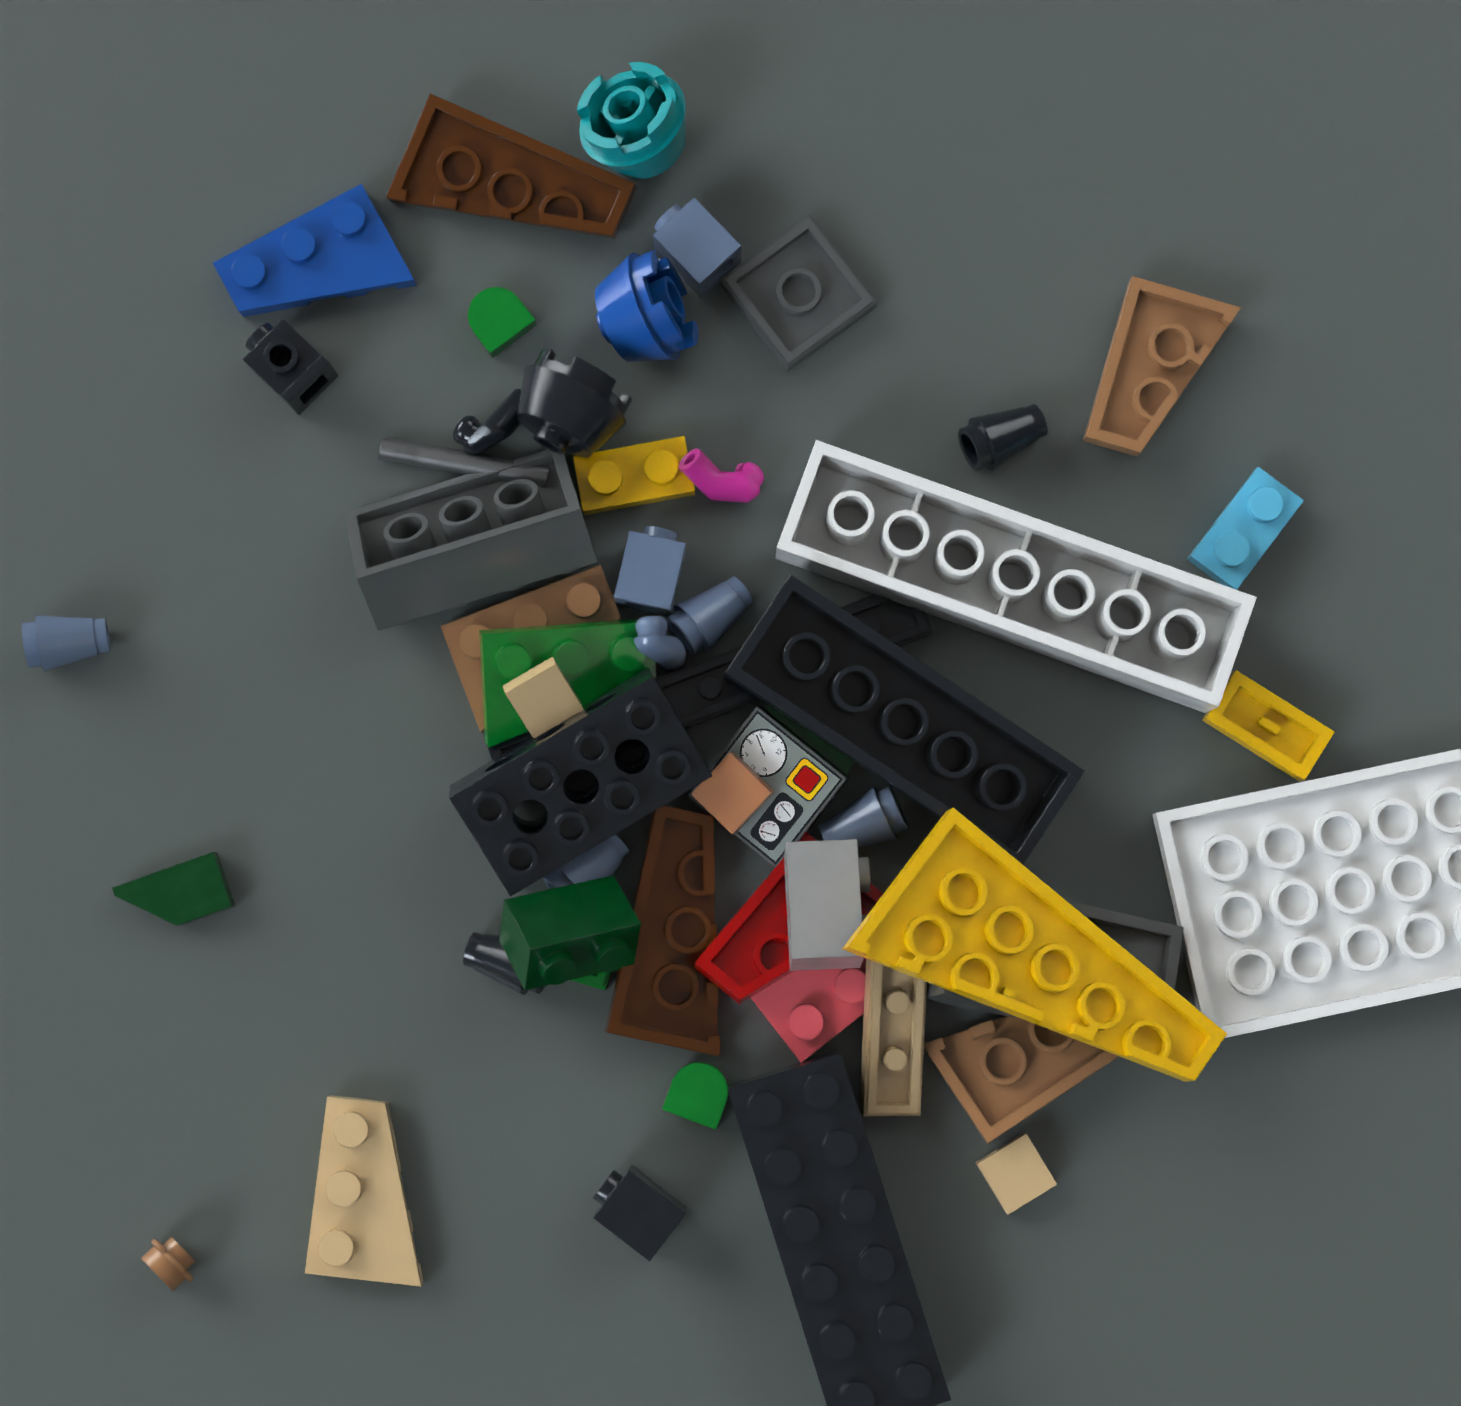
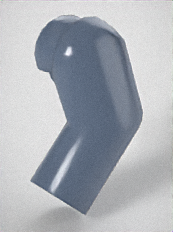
(654, 643)

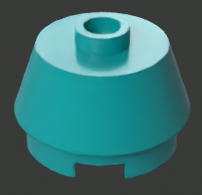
(634, 121)

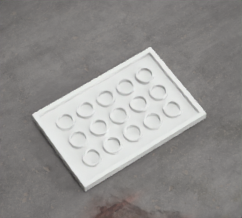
(1319, 893)

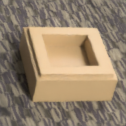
(543, 697)
(1016, 1173)

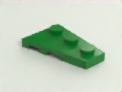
(589, 655)

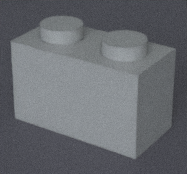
(824, 902)

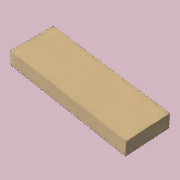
(892, 1042)

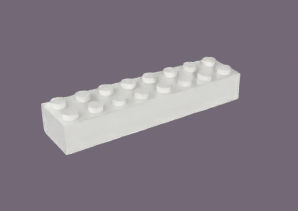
(1015, 577)

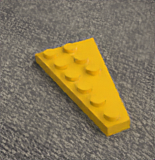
(1003, 937)

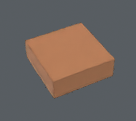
(733, 792)

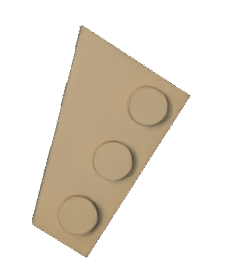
(359, 1199)

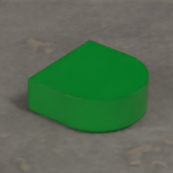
(498, 318)
(698, 1094)

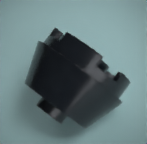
(570, 405)

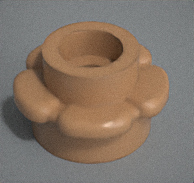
(169, 1262)

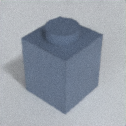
(696, 246)
(651, 571)

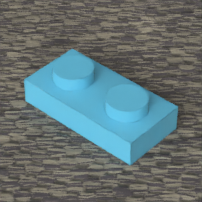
(1245, 529)

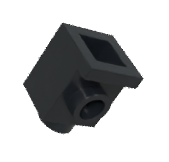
(301, 378)

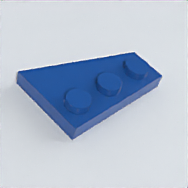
(316, 257)

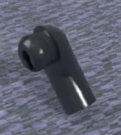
(496, 428)

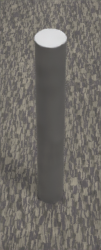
(458, 461)

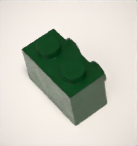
(569, 932)

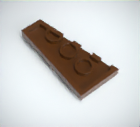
(495, 172)
(663, 992)

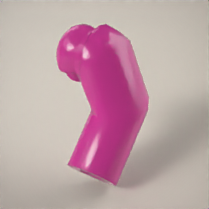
(719, 485)

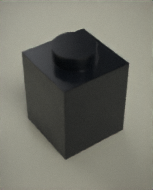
(637, 1211)

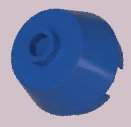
(644, 310)

